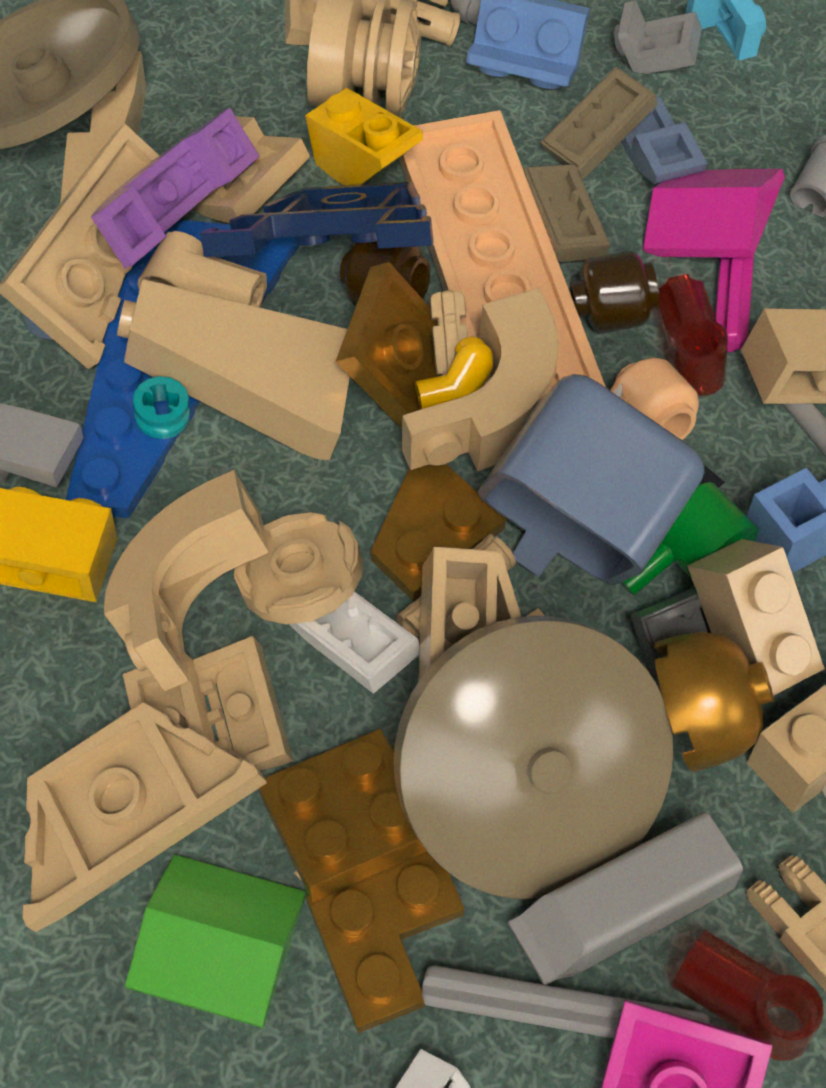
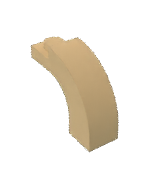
(486, 421)
(172, 563)

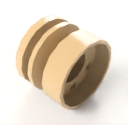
(363, 52)

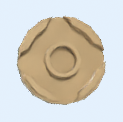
(307, 570)

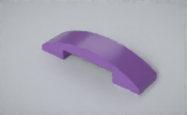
(172, 185)

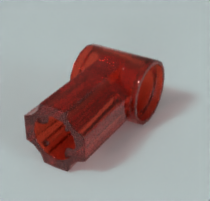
(693, 334)
(744, 990)

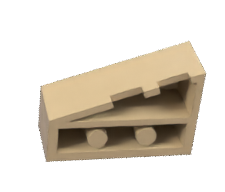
(459, 596)

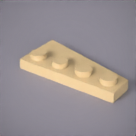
(68, 271)

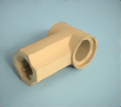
(182, 264)

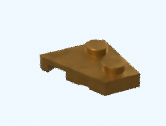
(430, 512)

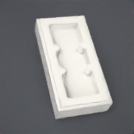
(361, 642)

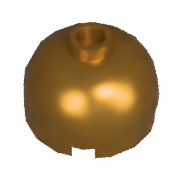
(712, 696)

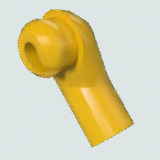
(464, 376)

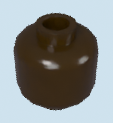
(405, 260)
(615, 291)

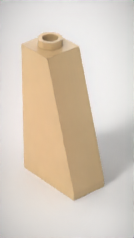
(243, 361)

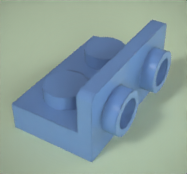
(530, 40)

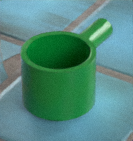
(702, 528)

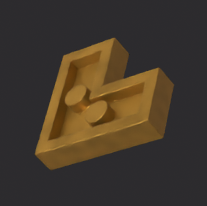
(365, 932)

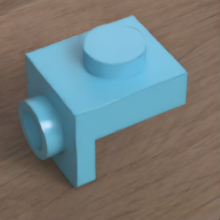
(738, 21)

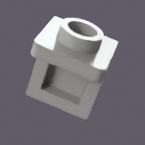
(657, 43)

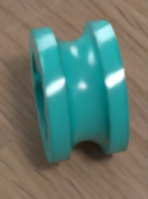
(156, 390)

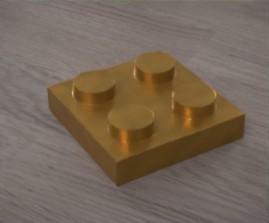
(389, 342)
(341, 815)

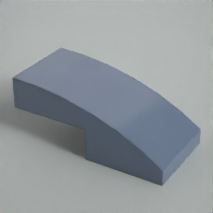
(662, 148)

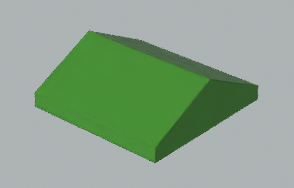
(215, 940)

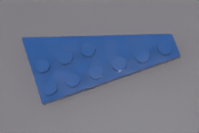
(115, 456)

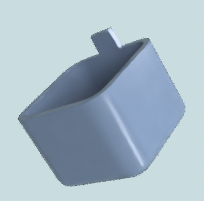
(591, 482)

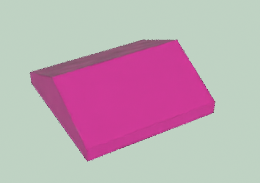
(711, 213)
(679, 1052)

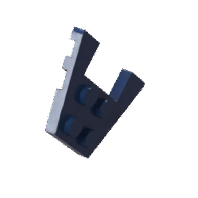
(366, 211)

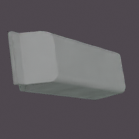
(627, 899)

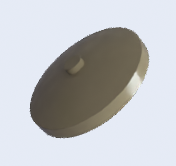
(60, 63)
(532, 755)

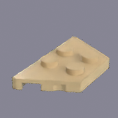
(121, 805)

